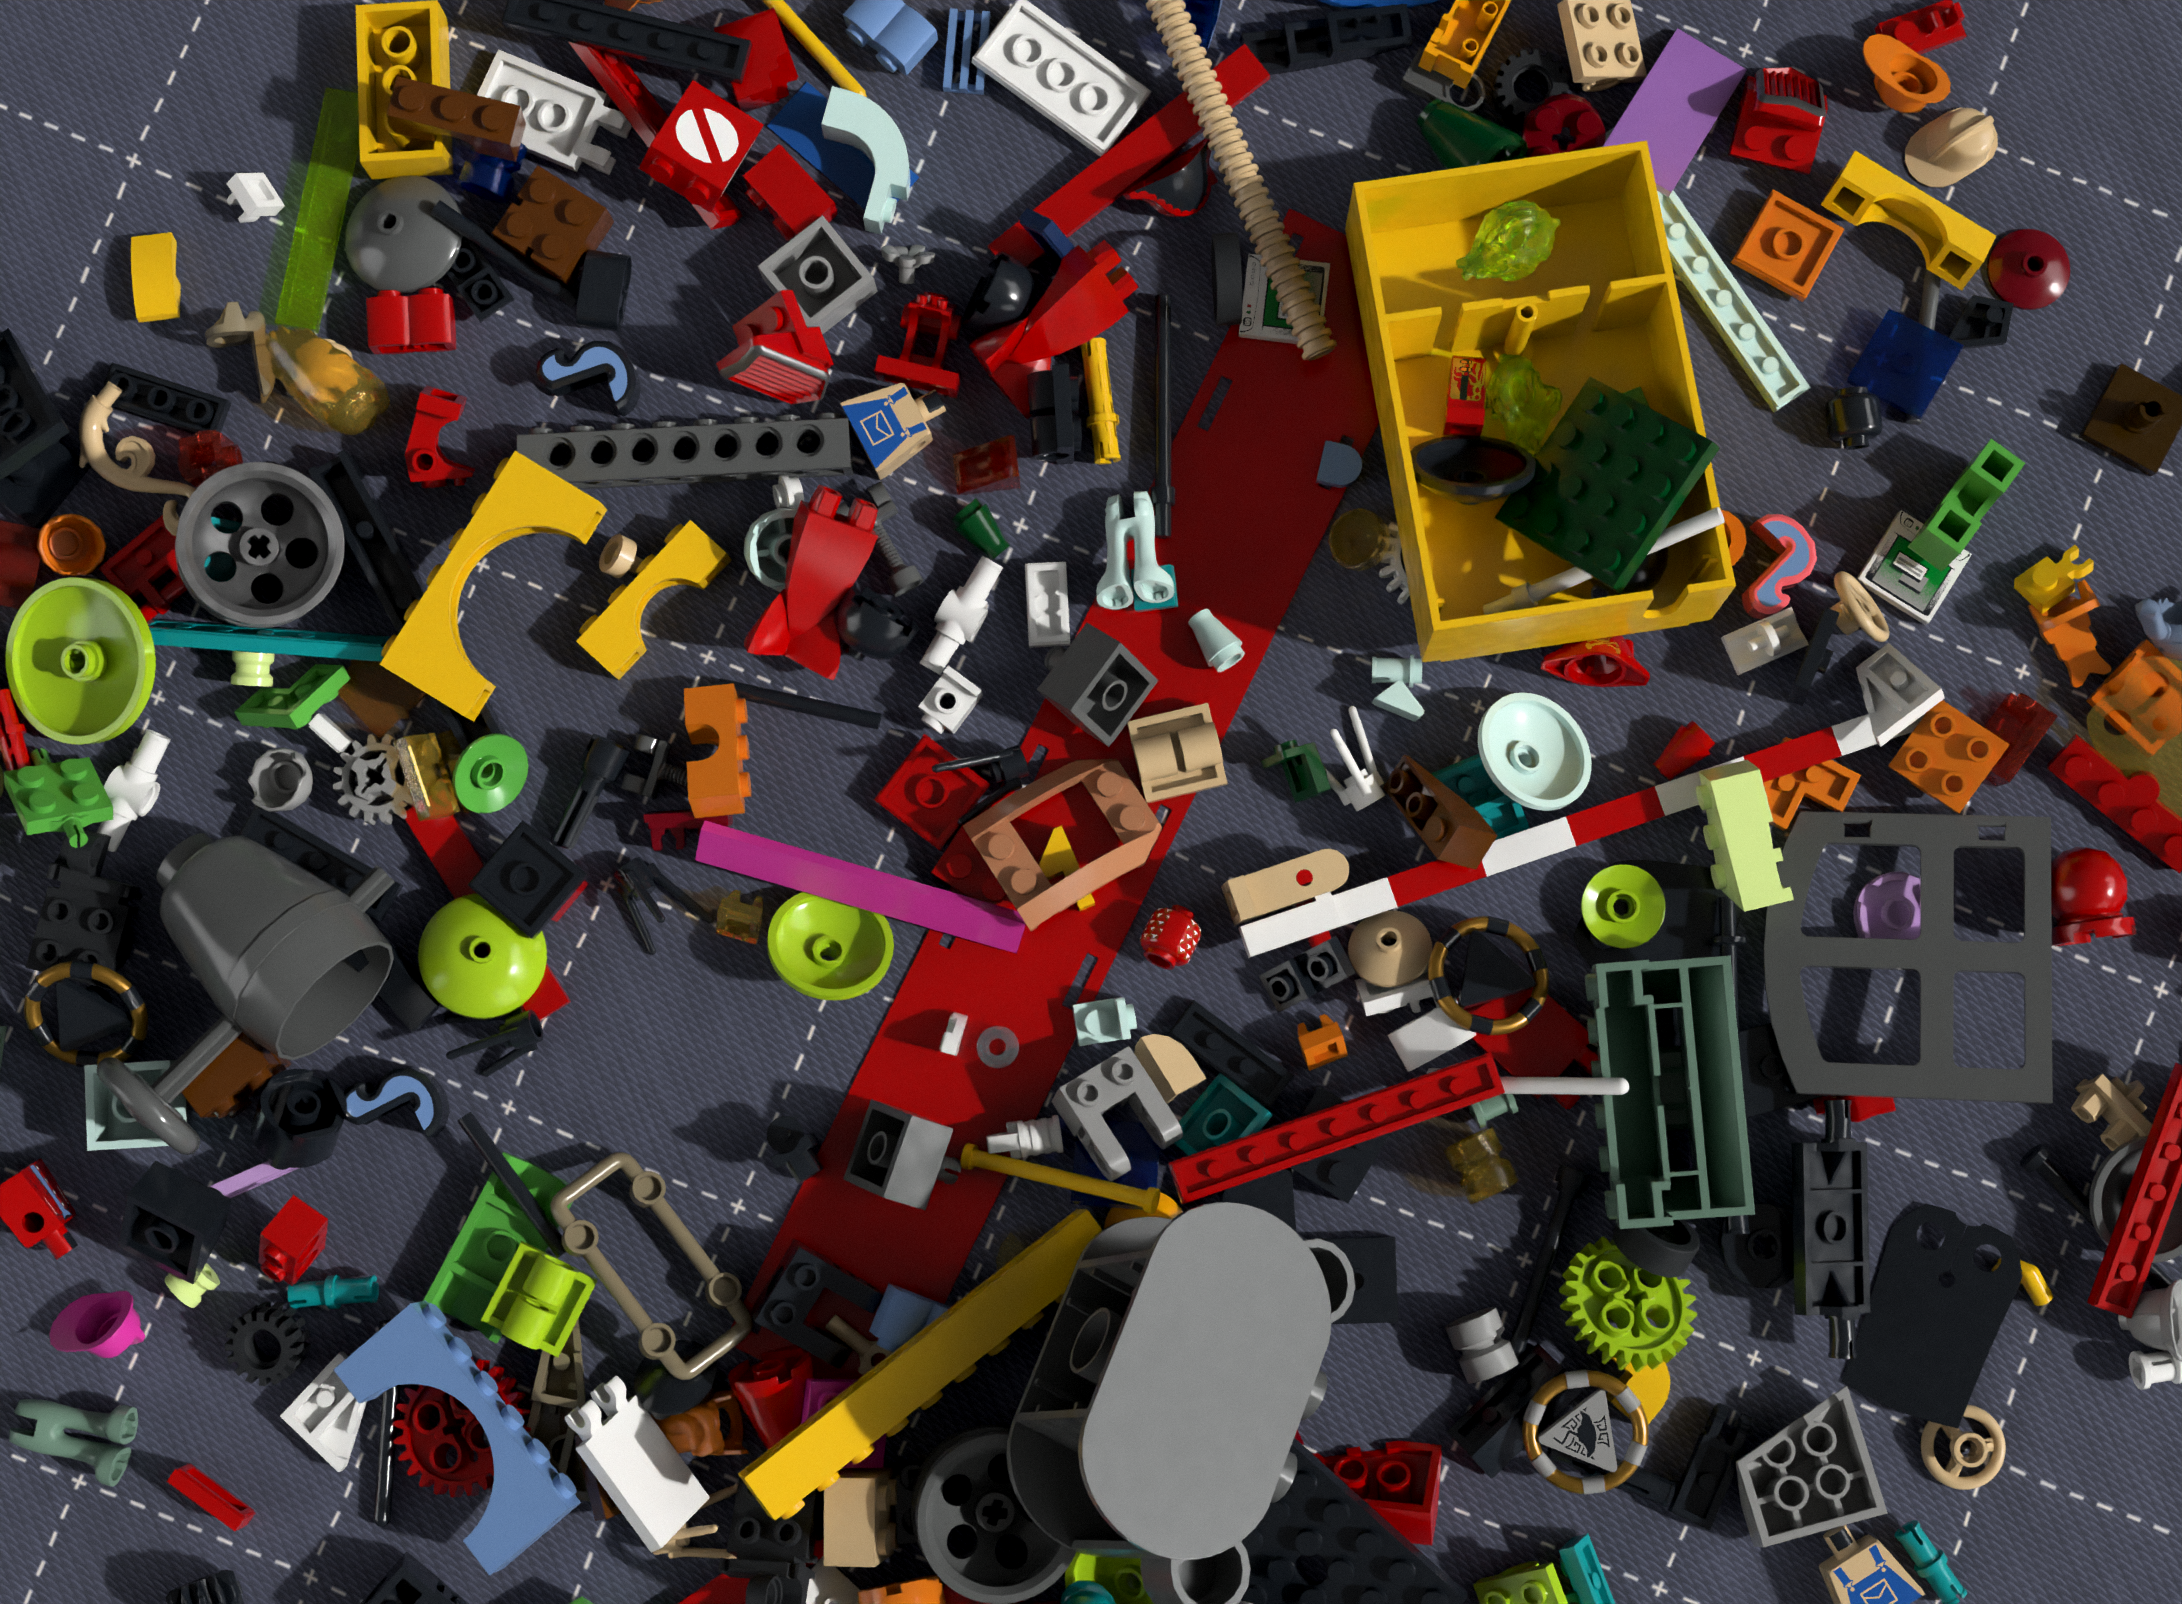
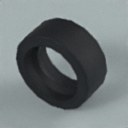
(1659, 1249)

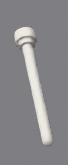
(1563, 1085)

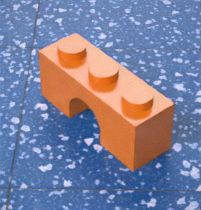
(718, 782)

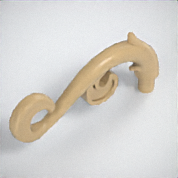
(92, 450)

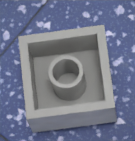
(821, 273)

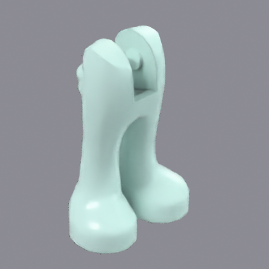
(1150, 580)

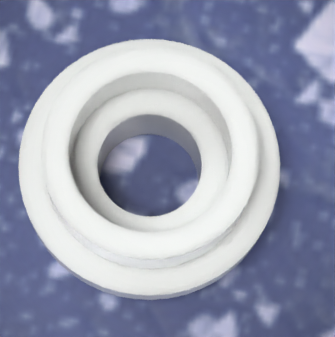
(788, 492)

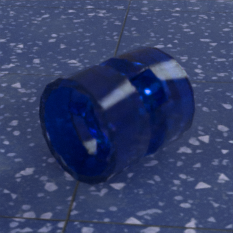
(490, 176)

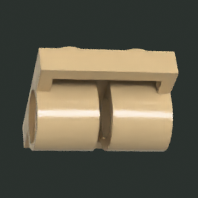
(1601, 43)
(1177, 753)

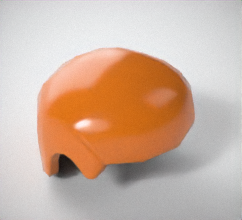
(71, 545)

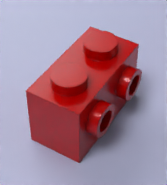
(787, 193)

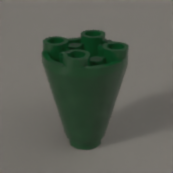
(1466, 138)

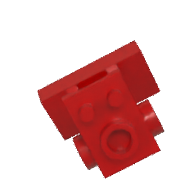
(931, 316)
(433, 411)

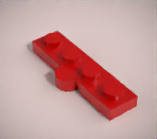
(2123, 799)

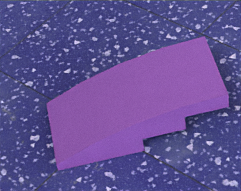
(1678, 106)

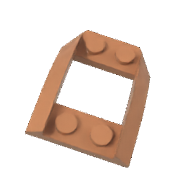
(1018, 870)

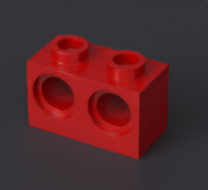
(292, 1241)

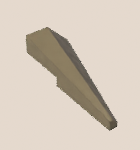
(555, 1394)

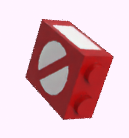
(701, 146)

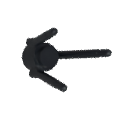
(1004, 766)
(637, 881)
(520, 1030)

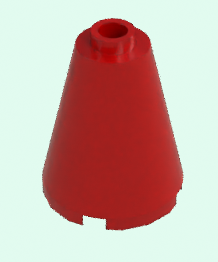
(773, 1391)

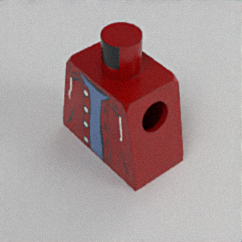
(34, 1194)

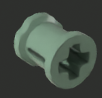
(1491, 1108)

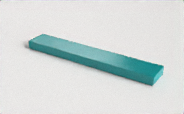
(267, 640)

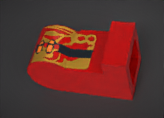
(1465, 397)

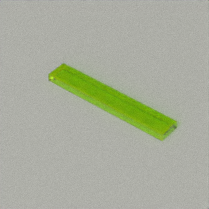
(320, 212)

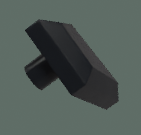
(1983, 323)

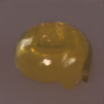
(1359, 539)

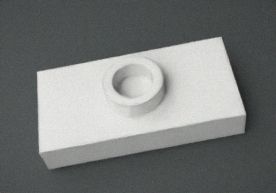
(1047, 604)

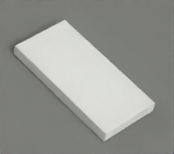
(1061, 76)

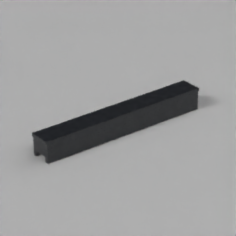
(387, 567)

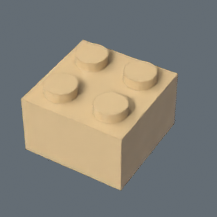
(860, 1518)

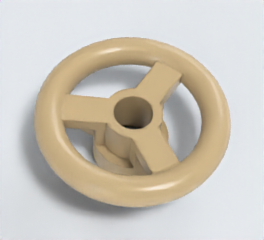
(1858, 609)
(1974, 1458)

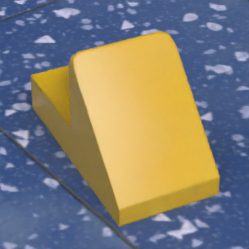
(1059, 860)

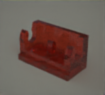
(2022, 725)

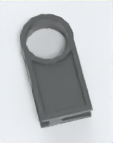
(1436, 85)

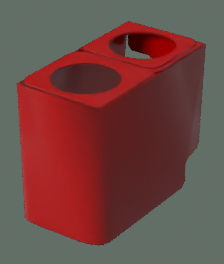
(769, 61)

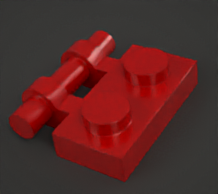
(141, 564)

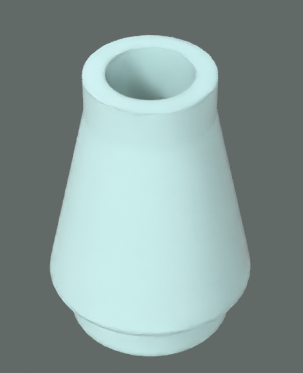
(1216, 641)

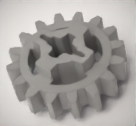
(368, 791)

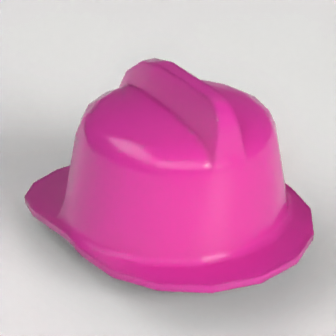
(98, 1324)

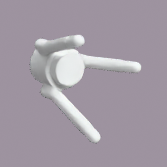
(1362, 787)

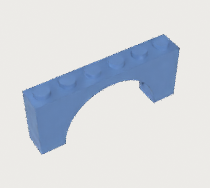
(526, 1488)

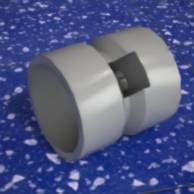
(1481, 1345)

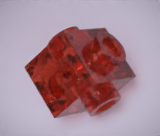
(201, 451)

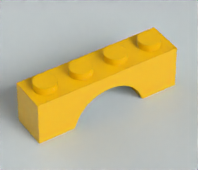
(1948, 240)
(687, 559)

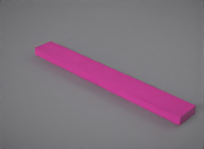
(860, 886)

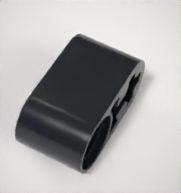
(603, 290)

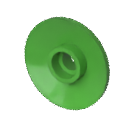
(499, 782)

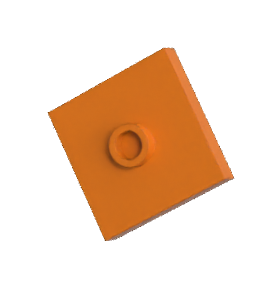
(1787, 245)

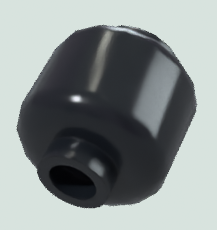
(1853, 417)

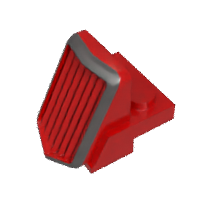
(1780, 120)
(779, 353)

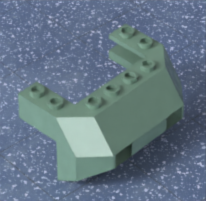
(1670, 1090)

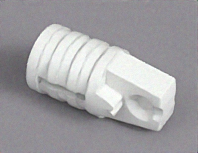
(1028, 1138)

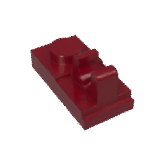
(677, 822)

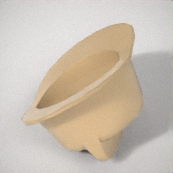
(1951, 147)

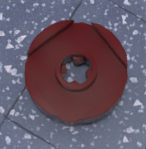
(1561, 112)

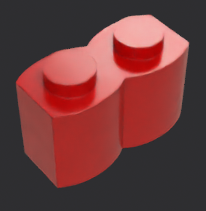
(411, 322)

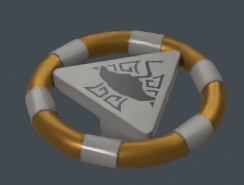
(1585, 1432)

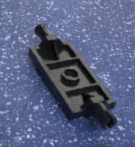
(1832, 1228)

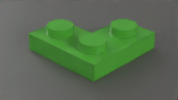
(293, 706)

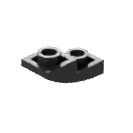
(478, 281)
(1307, 974)

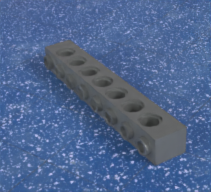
(831, 458)

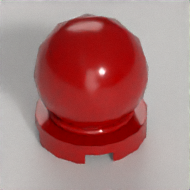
(2088, 897)

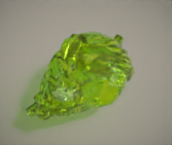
(1510, 242)
(1522, 401)

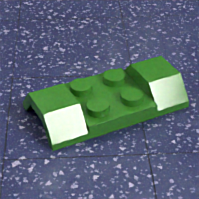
(489, 1244)

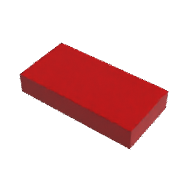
(211, 1496)

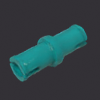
(333, 1292)
(1930, 1563)

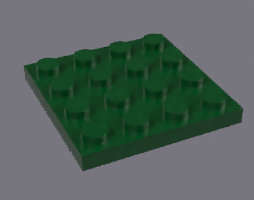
(1607, 484)

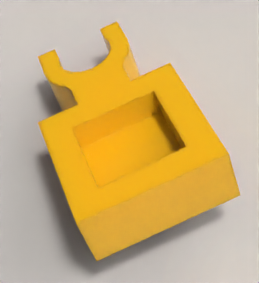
(2049, 582)

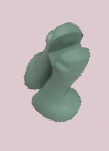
(49, 1435)

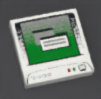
(1261, 311)
(1904, 576)

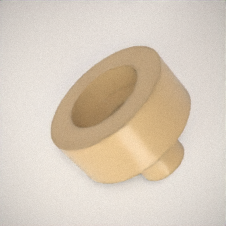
(619, 556)

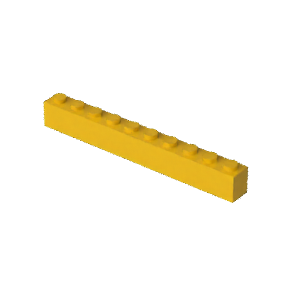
(918, 1370)

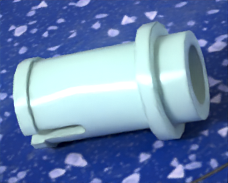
(1394, 669)

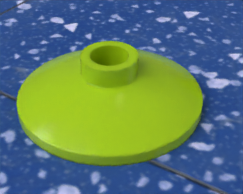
(1642, 897)

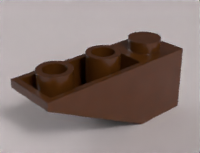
(1439, 816)

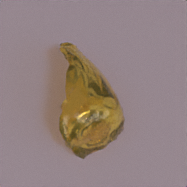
(326, 380)

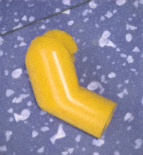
(2033, 1283)

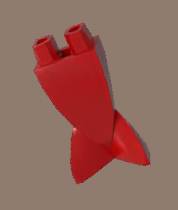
(1070, 313)
(821, 568)

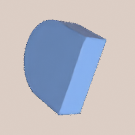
(1339, 465)

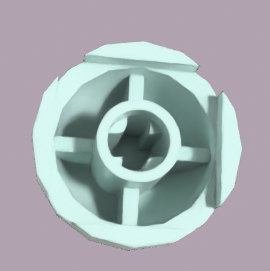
(769, 547)

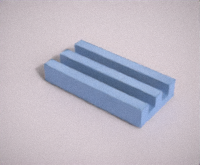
(969, 19)

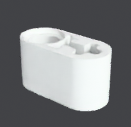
(1427, 1038)

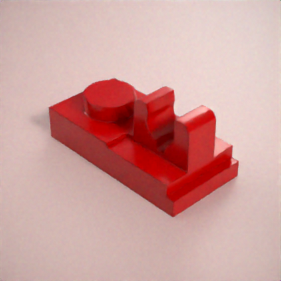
(1926, 27)

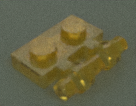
(427, 774)

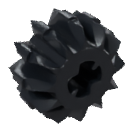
(211, 1589)

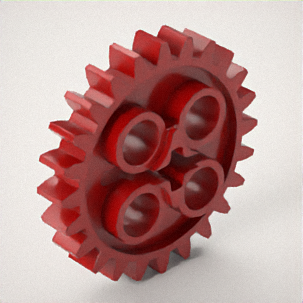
(429, 1445)

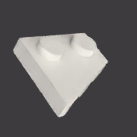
(1895, 692)

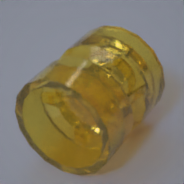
(1481, 1165)

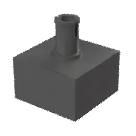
(1096, 683)
(901, 1155)

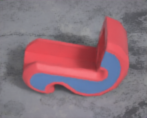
(1791, 567)

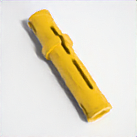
(1100, 403)

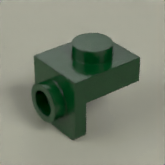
(1302, 769)

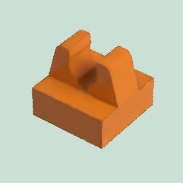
(1323, 1044)

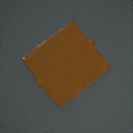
(378, 695)

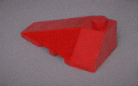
(1396, 1482)

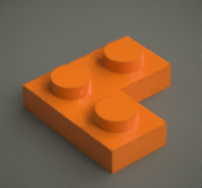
(1823, 783)

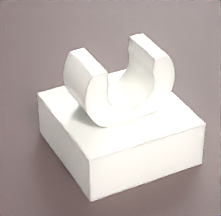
(254, 195)

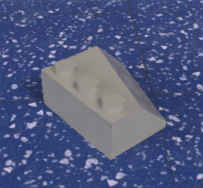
(1809, 1476)

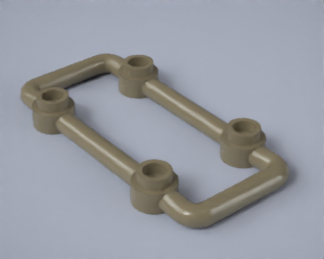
(655, 1339)

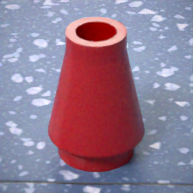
(1684, 750)

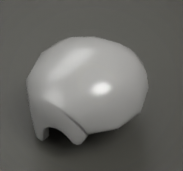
(280, 780)

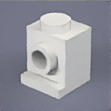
(966, 697)

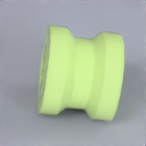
(252, 668)
(190, 1293)

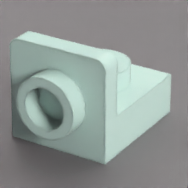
(1103, 1021)

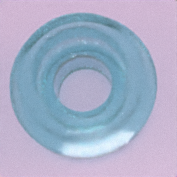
(1010, 1052)

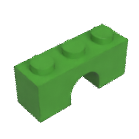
(1965, 504)

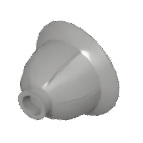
(2158, 1319)

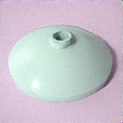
(1534, 751)

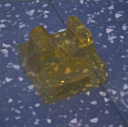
(740, 919)

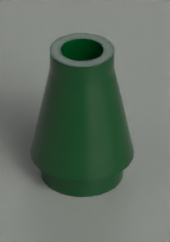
(980, 528)

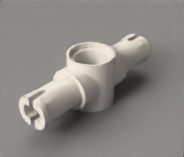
(961, 615)
(133, 787)

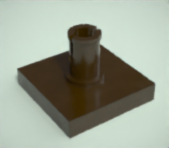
(2135, 420)

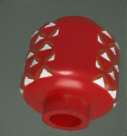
(1170, 937)

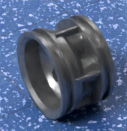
(246, 488)

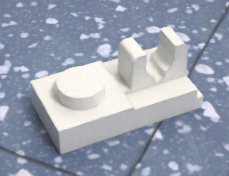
(1385, 999)

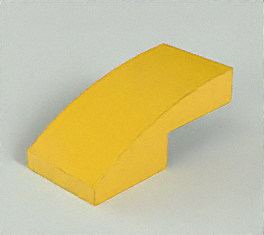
(154, 277)

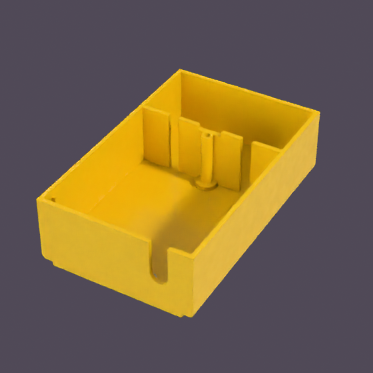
(1592, 310)

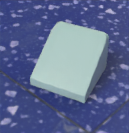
(1399, 701)

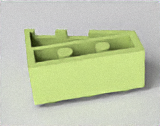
(1741, 835)

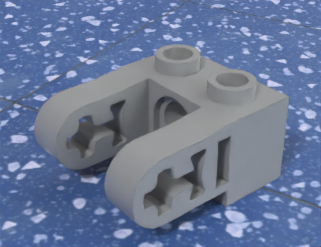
(1100, 1089)

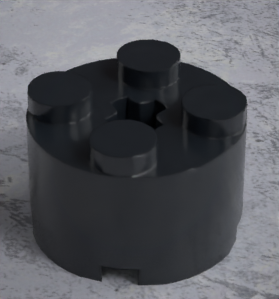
(298, 1119)

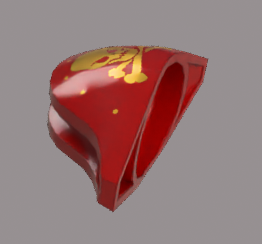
(1597, 663)

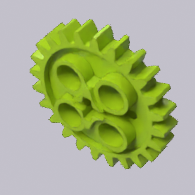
(1628, 1305)

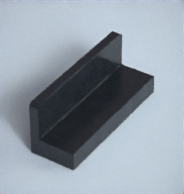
(1493, 1425)

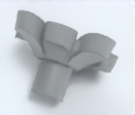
(907, 260)

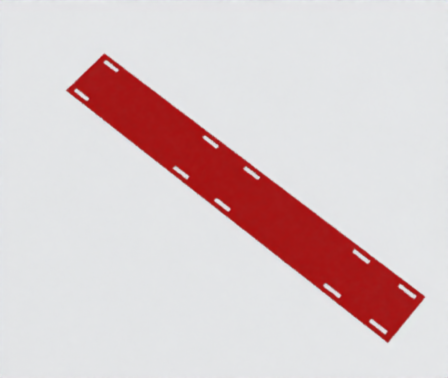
(1237, 547)

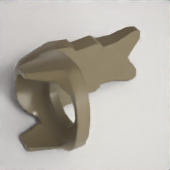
(236, 330)

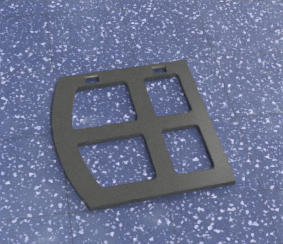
(1933, 956)

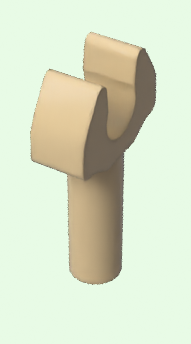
(856, 1342)

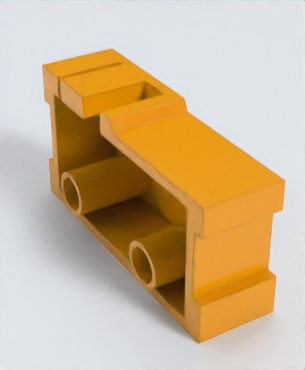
(1463, 38)

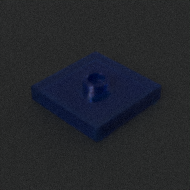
(1905, 363)

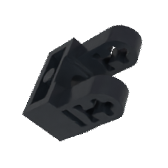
(793, 1293)
(412, 1584)

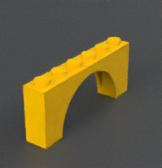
(519, 503)

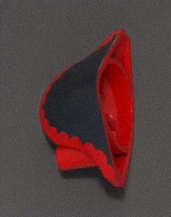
(1180, 185)

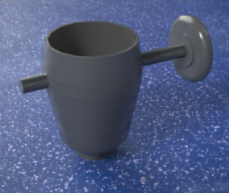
(269, 956)

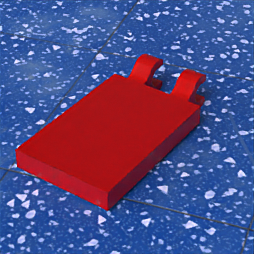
(1539, 1048)

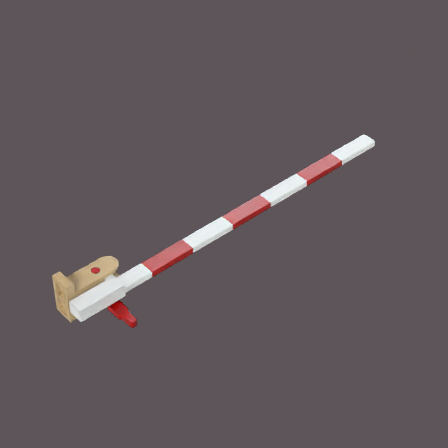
(1313, 877)

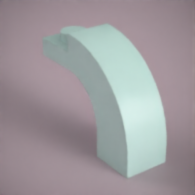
(865, 125)

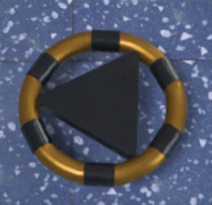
(1488, 975)
(85, 1013)

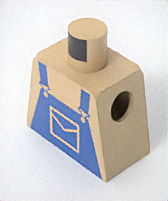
(892, 424)
(1865, 1572)

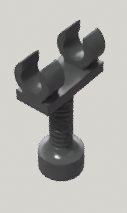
(903, 577)
(659, 770)

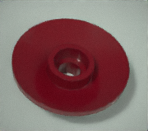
(2016, 282)

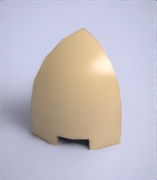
(1168, 1065)

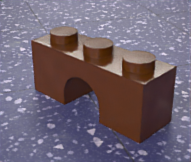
(429, 110)

